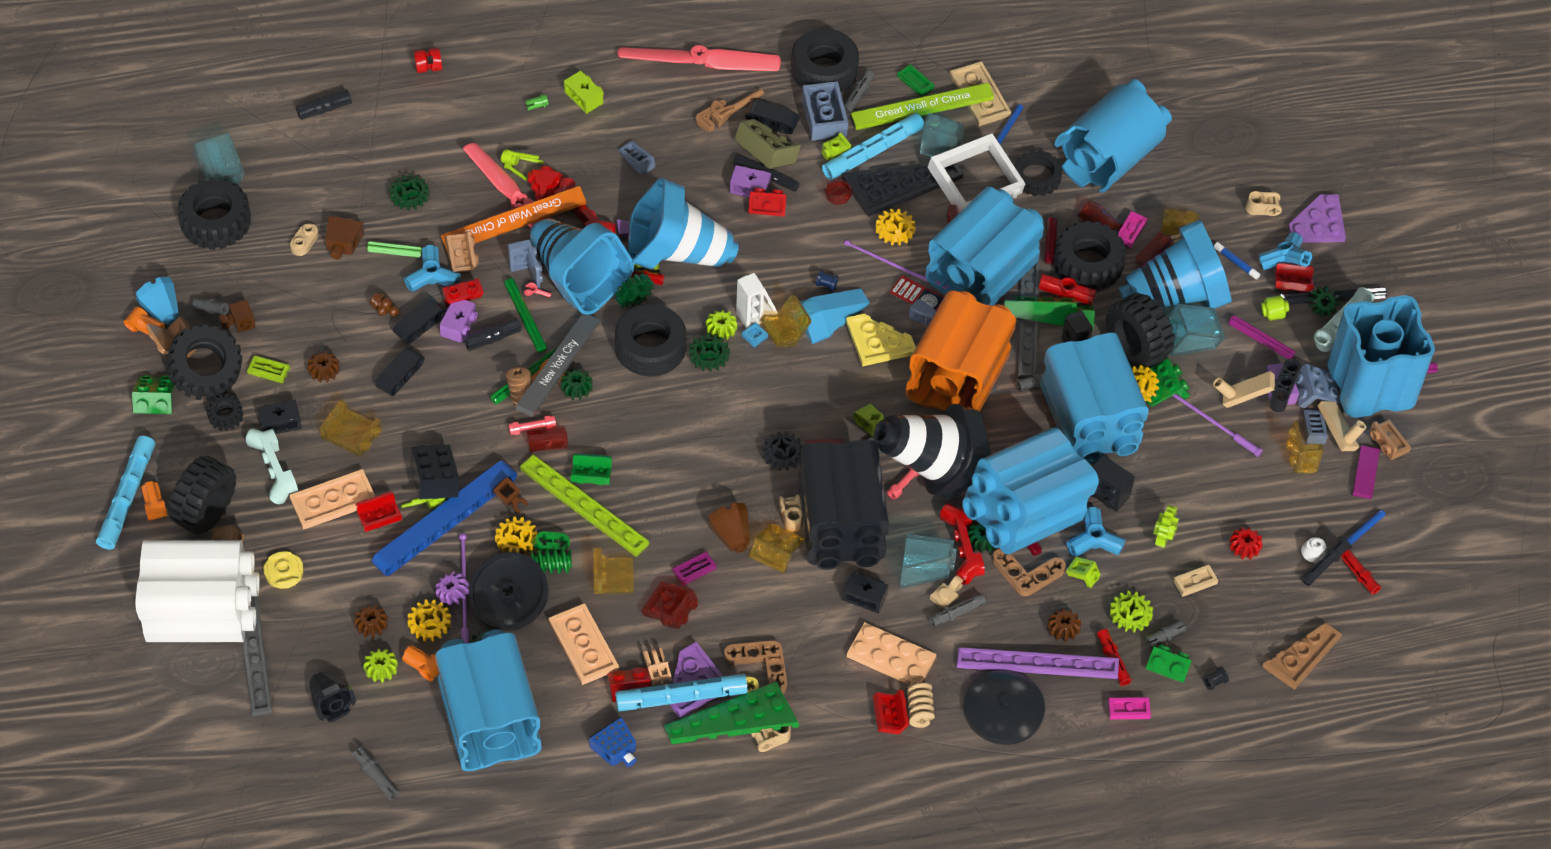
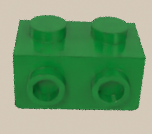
(591, 469)
(1169, 664)

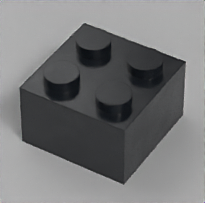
(1114, 483)

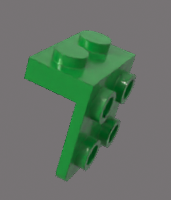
(1169, 382)
(153, 395)

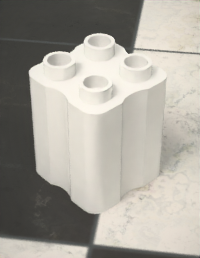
(196, 590)

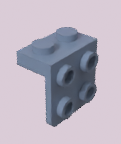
(523, 256)
(1315, 384)

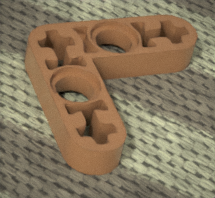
(1024, 577)
(769, 659)

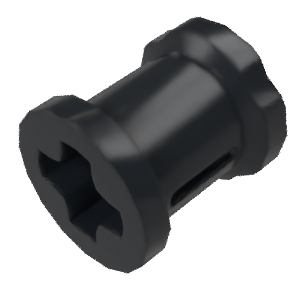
(1215, 678)

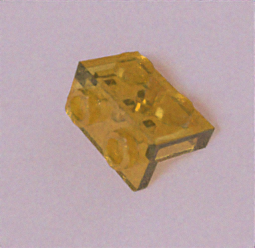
(1173, 219)

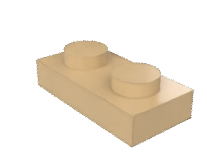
(1195, 580)

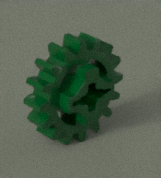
(409, 192)
(634, 290)
(709, 352)

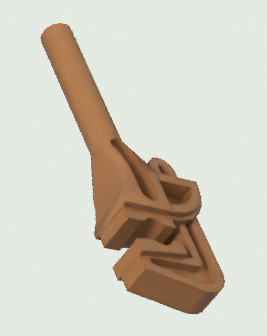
(721, 113)

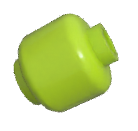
(1274, 308)

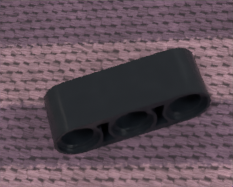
(772, 116)
(419, 321)
(399, 371)
(1287, 377)

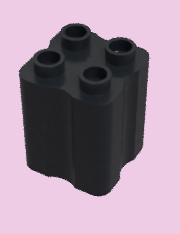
(843, 503)

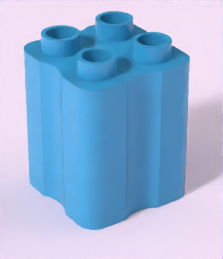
(985, 247)
(1380, 356)
(1094, 396)
(1030, 491)
(488, 700)

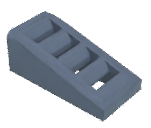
(642, 162)
(921, 312)
(1313, 437)

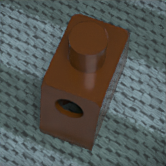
(343, 236)

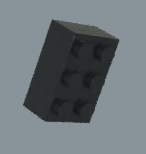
(434, 471)

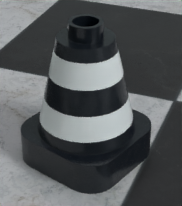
(937, 446)

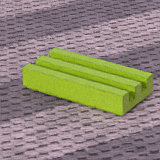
(267, 371)

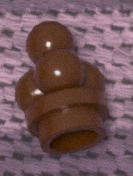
(384, 305)

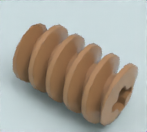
(519, 381)

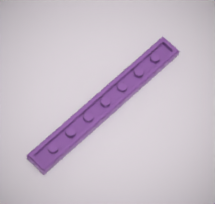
(1038, 663)

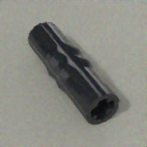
(324, 104)
(491, 334)

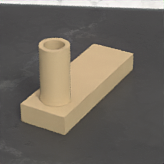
(1245, 390)
(1339, 428)

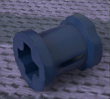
(827, 280)

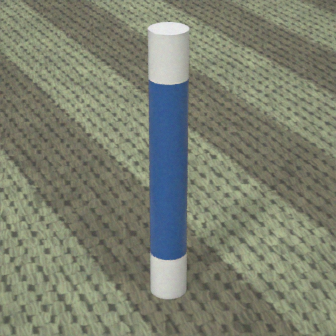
(1236, 260)

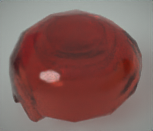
(838, 192)

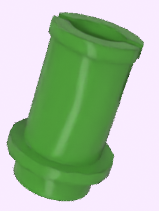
(537, 102)

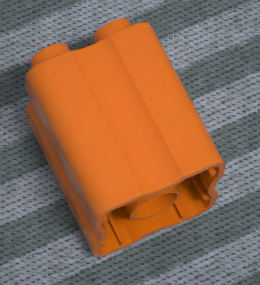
(960, 353)

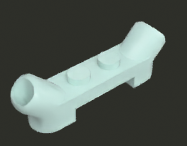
(1325, 337)
(284, 481)

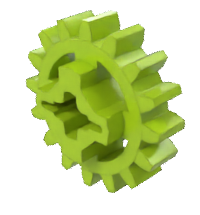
(1166, 526)
(1121, 609)

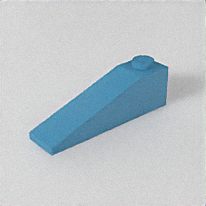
(831, 311)

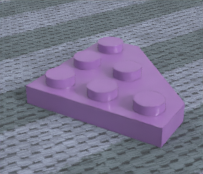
(1320, 221)
(691, 666)

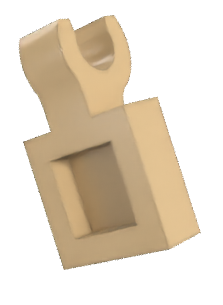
(947, 595)

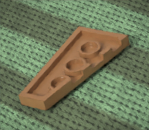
(1302, 657)

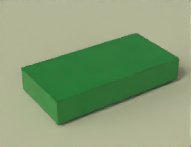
(915, 80)

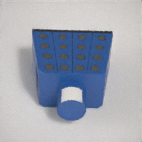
(614, 743)

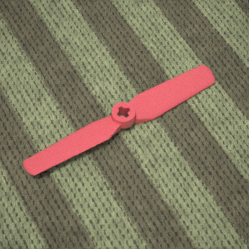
(713, 58)
(498, 177)

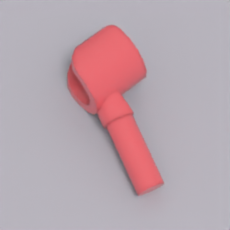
(533, 289)

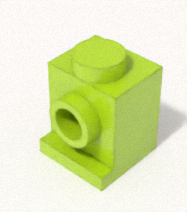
(835, 147)

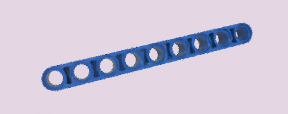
(442, 519)

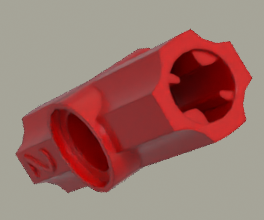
(1067, 288)

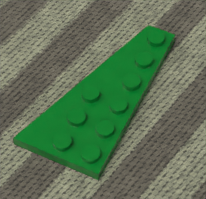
(738, 716)

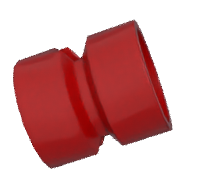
(422, 63)

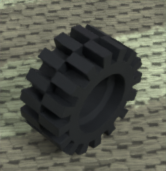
(225, 421)

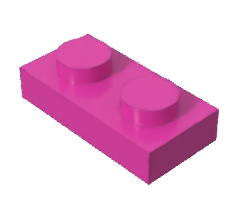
(1132, 228)
(1129, 708)

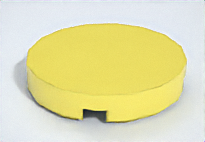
(283, 569)

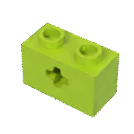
(583, 91)

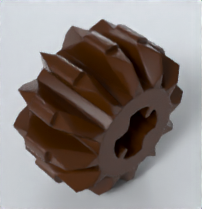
(323, 366)
(371, 621)
(1064, 624)

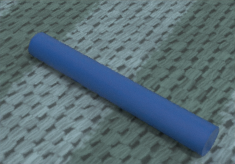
(1009, 123)
(1366, 526)

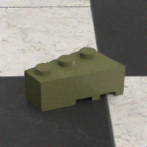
(765, 145)

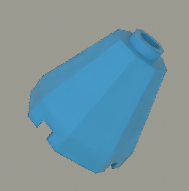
(159, 300)

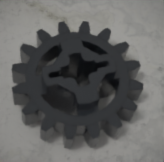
(782, 450)

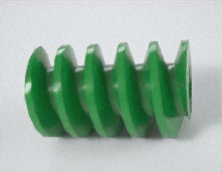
(553, 561)

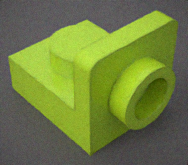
(1085, 570)

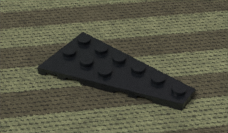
(894, 186)

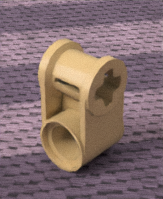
(1262, 203)
(791, 509)
(769, 738)

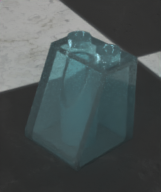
(940, 135)
(219, 159)
(1195, 329)
(926, 560)

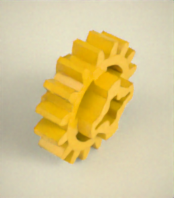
(895, 227)
(1147, 381)
(516, 536)
(429, 620)

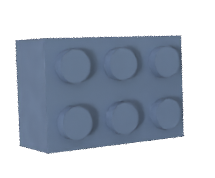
(824, 110)

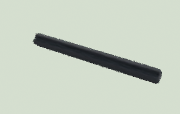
(1344, 295)

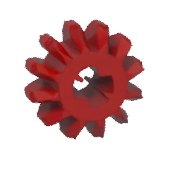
(1246, 543)

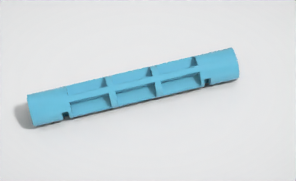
(873, 146)
(125, 493)
(681, 692)

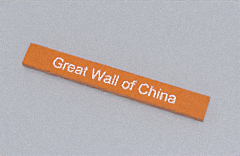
(522, 215)

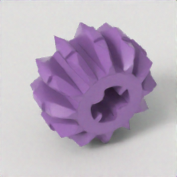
(452, 589)

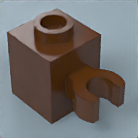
(240, 316)
(509, 494)

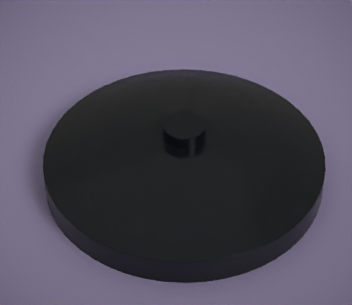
(508, 591)
(1004, 707)

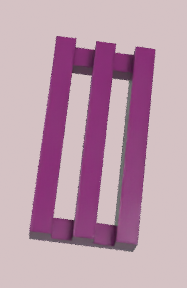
(695, 571)

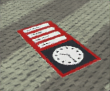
(911, 291)

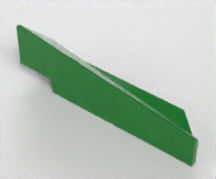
(1047, 309)

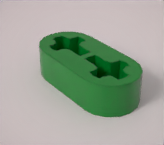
(551, 537)

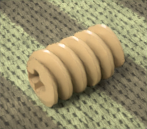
(920, 704)

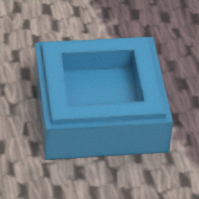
(754, 334)

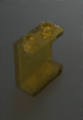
(349, 429)

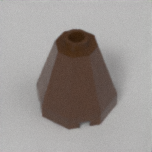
(731, 526)

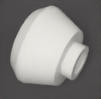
(1313, 549)

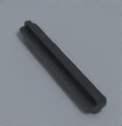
(776, 177)

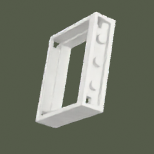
(989, 142)

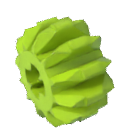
(721, 324)
(380, 665)

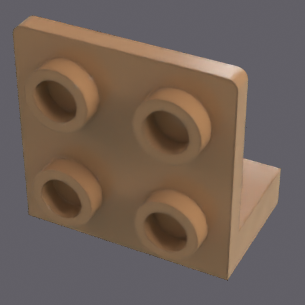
(165, 337)

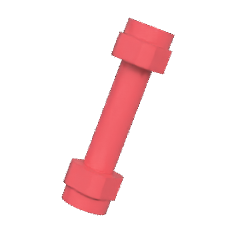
(548, 422)
(896, 489)

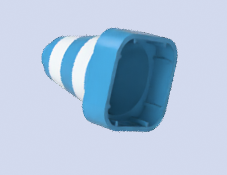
(674, 230)

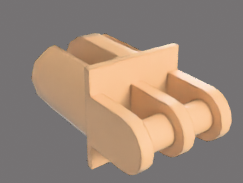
(658, 668)

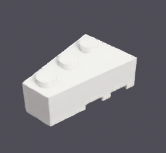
(752, 300)

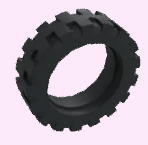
(1043, 159)

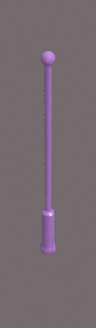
(847, 242)
(1236, 437)
(464, 631)

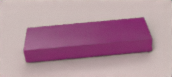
(1366, 472)

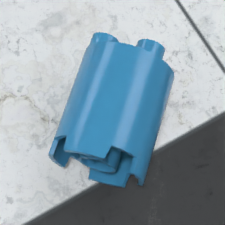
(1113, 136)

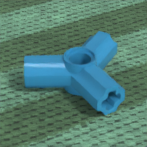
(1286, 253)
(431, 271)
(1086, 541)

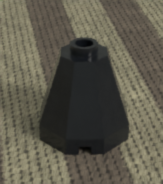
(330, 696)

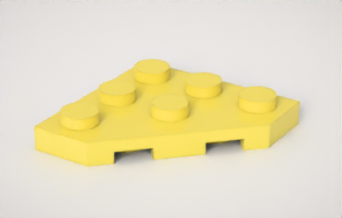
(878, 341)

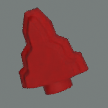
(544, 181)

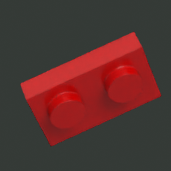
(767, 203)
(1293, 277)
(462, 291)
(378, 511)
(627, 680)
(891, 712)

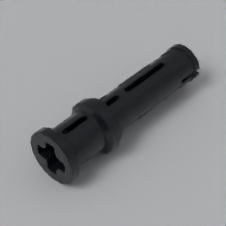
(1331, 555)

